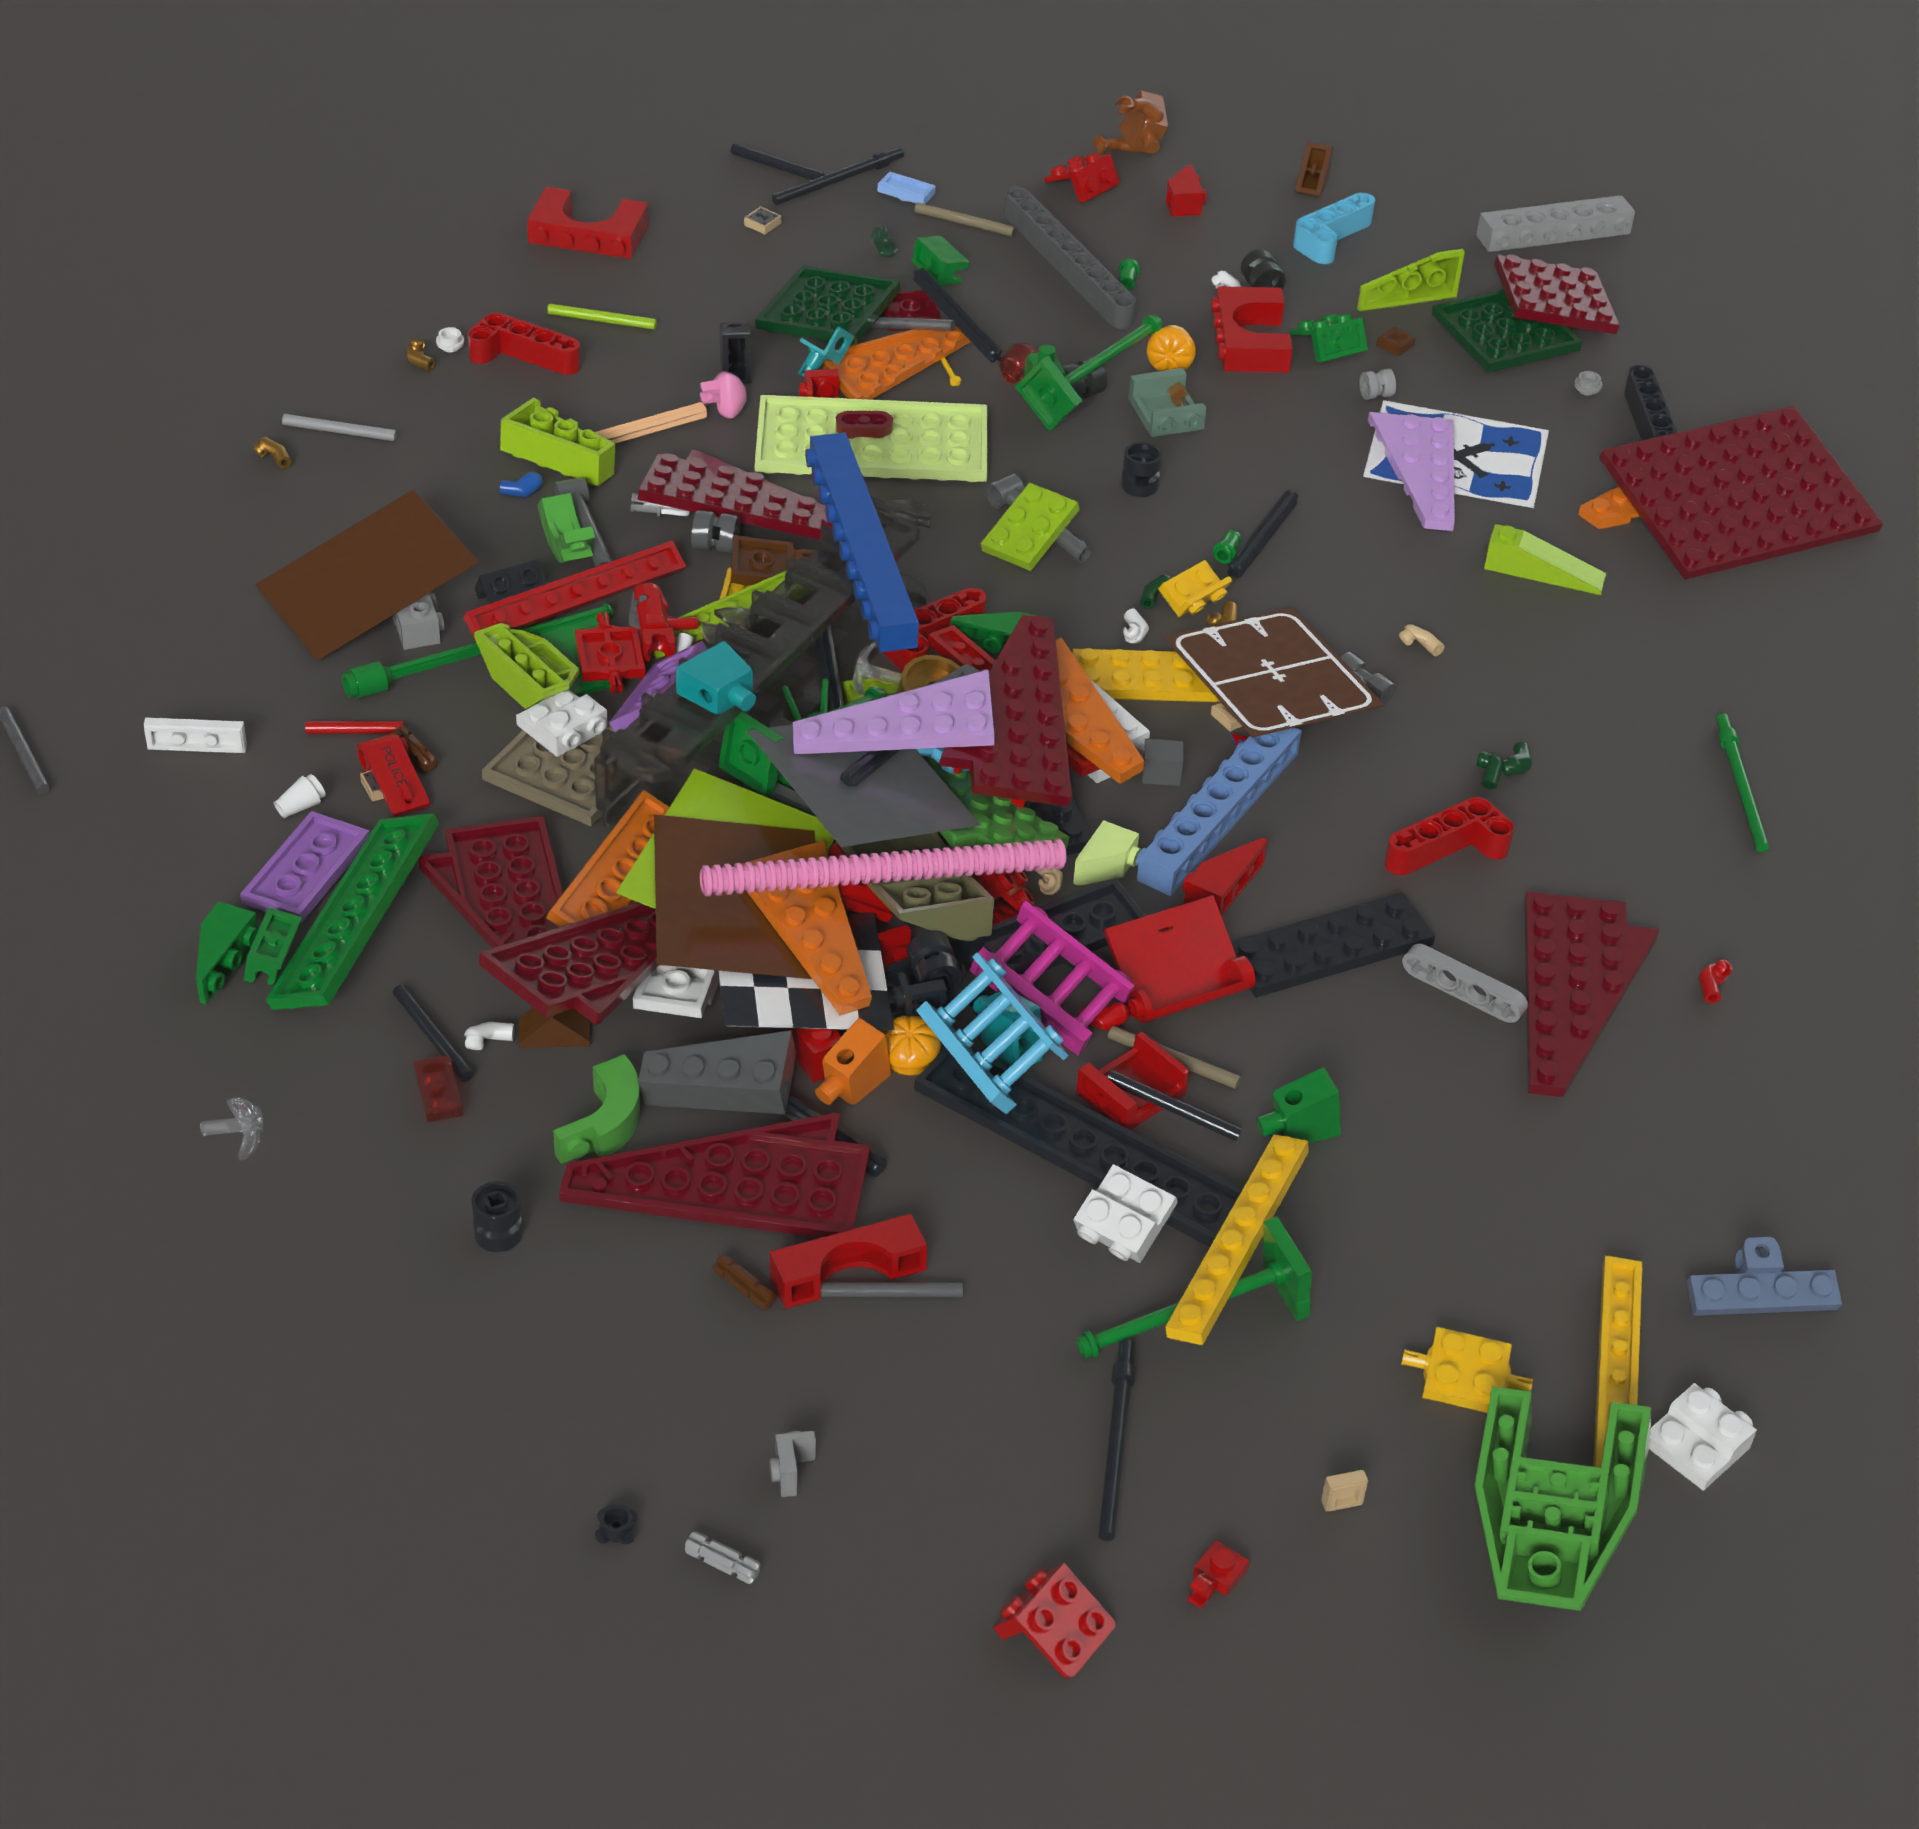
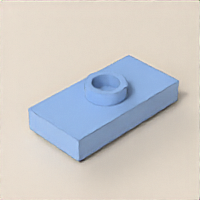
(906, 188)

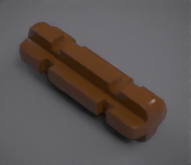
(417, 750)
(744, 1282)

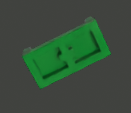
(939, 259)
(271, 945)

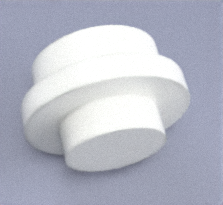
(450, 339)

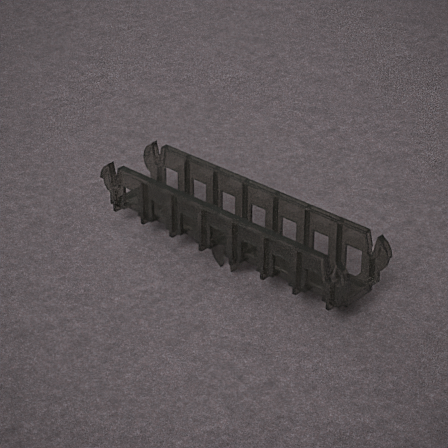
(768, 639)

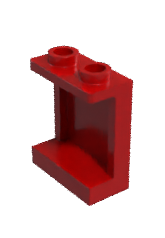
(1144, 1063)

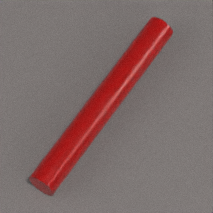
(351, 727)

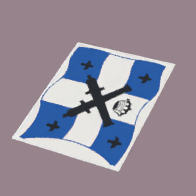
(1490, 456)

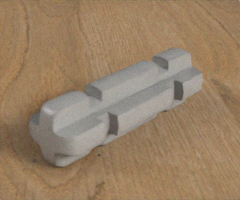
(722, 1557)

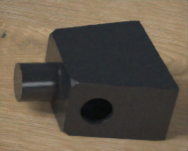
(736, 347)

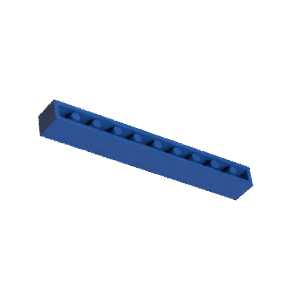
(862, 543)

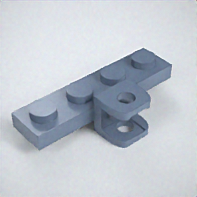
(1761, 1285)

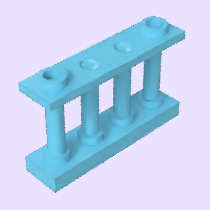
(959, 1042)

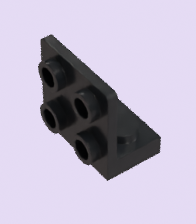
(509, 582)

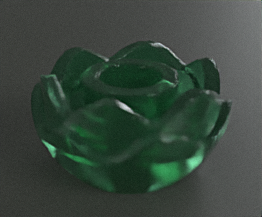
(883, 242)

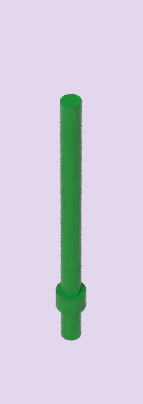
(1729, 741)

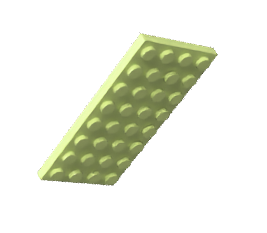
(925, 441)

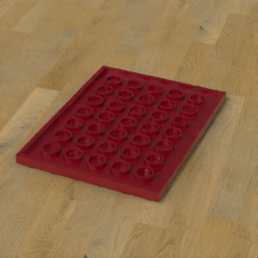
(1740, 491)

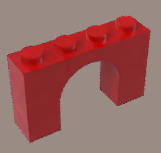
(616, 236)
(1246, 349)

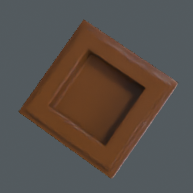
(1396, 341)

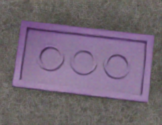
(657, 680)
(305, 866)

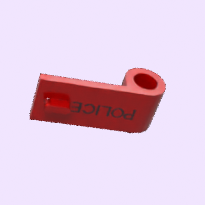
(393, 772)

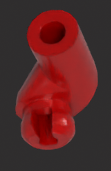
(1712, 978)
(1110, 1016)

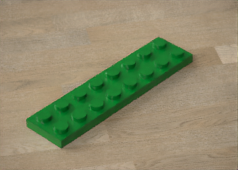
(352, 912)

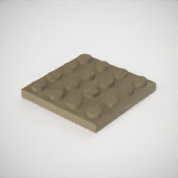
(552, 781)

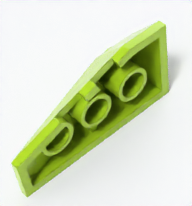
(1422, 281)
(1529, 557)

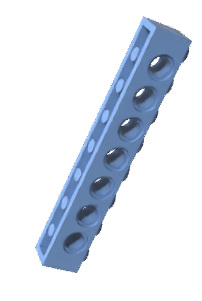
(1215, 809)

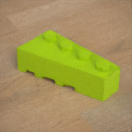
(557, 443)

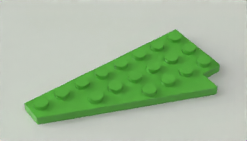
(998, 817)

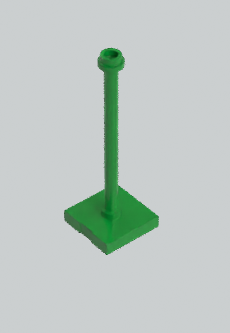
(1052, 394)
(747, 761)
(1282, 1267)

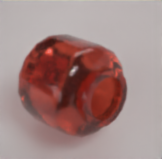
(1013, 362)

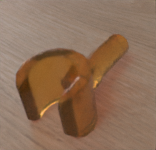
(1177, 393)

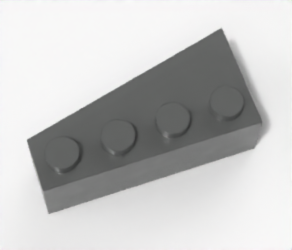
(722, 1075)

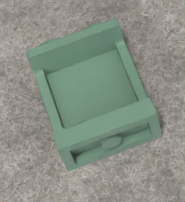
(1154, 404)

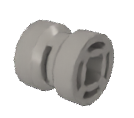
(1377, 384)

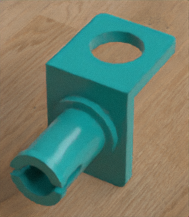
(817, 356)

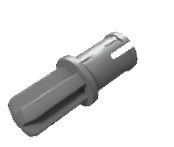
(655, 508)

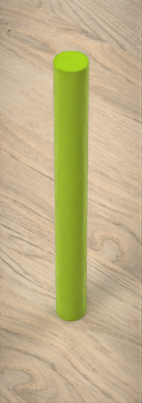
(602, 316)

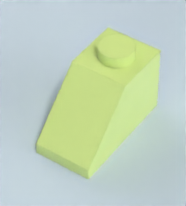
(1106, 855)

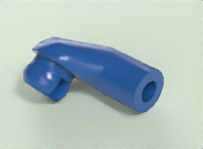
(523, 487)

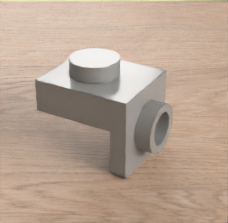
(789, 1450)

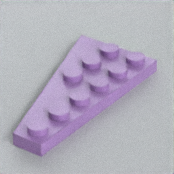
(1424, 460)
(927, 717)

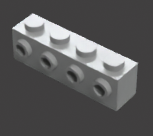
(419, 623)

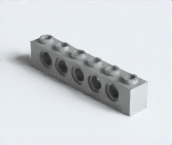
(1555, 223)

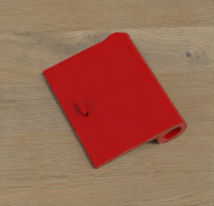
(1178, 965)

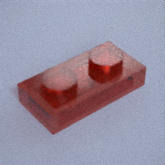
(438, 1088)

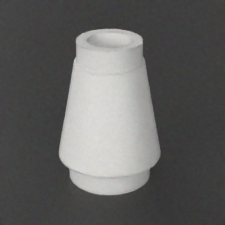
(300, 796)

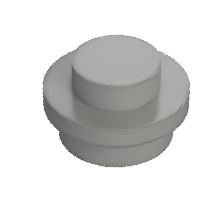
(1588, 383)

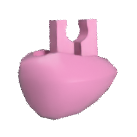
(727, 392)

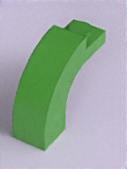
(563, 530)
(612, 1123)

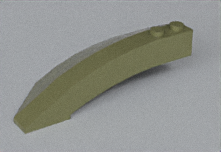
(943, 905)

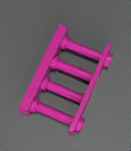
(1072, 1029)

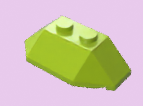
(525, 664)

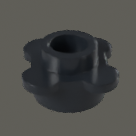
(613, 1516)

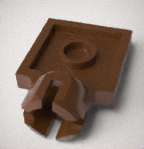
(760, 558)

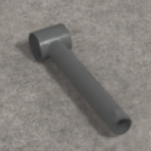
(1006, 491)
(580, 498)

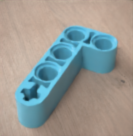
(1318, 232)

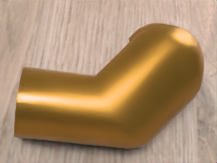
(416, 356)
(277, 450)
(1228, 614)

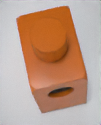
(855, 1065)

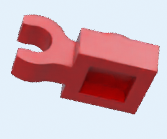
(1216, 1570)

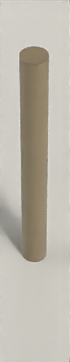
(964, 219)
(1191, 1063)

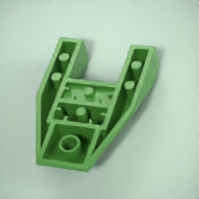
(1553, 1521)

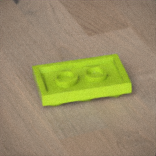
(1030, 526)

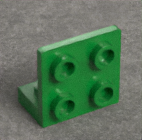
(1334, 335)

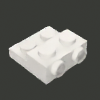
(563, 721)
(677, 991)
(1124, 1214)
(1701, 1436)

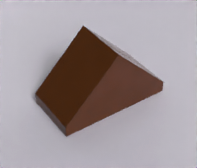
(1314, 169)
(561, 1030)

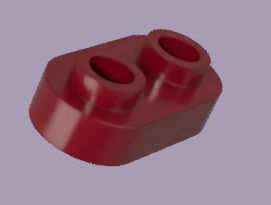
(864, 423)

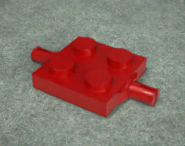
(609, 653)

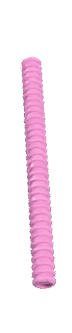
(882, 867)

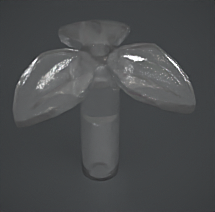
(864, 670)
(247, 1121)

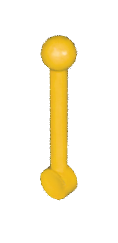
(954, 380)

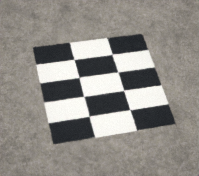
(799, 1002)

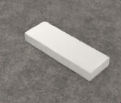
(195, 735)

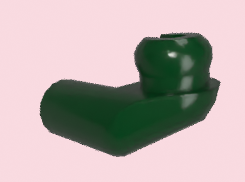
(1151, 591)
(1519, 762)
(1493, 768)

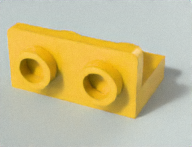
(1193, 589)

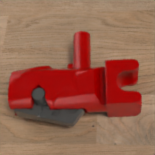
(650, 616)

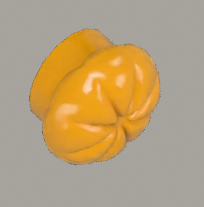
(1171, 349)
(911, 1045)

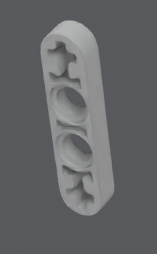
(1463, 986)

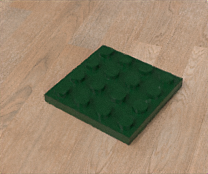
(824, 299)
(1498, 339)

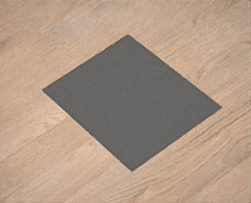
(891, 803)

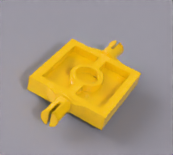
(1464, 1369)

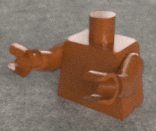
(1141, 126)

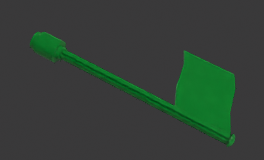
(374, 678)

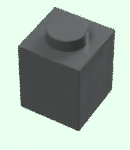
(1162, 762)

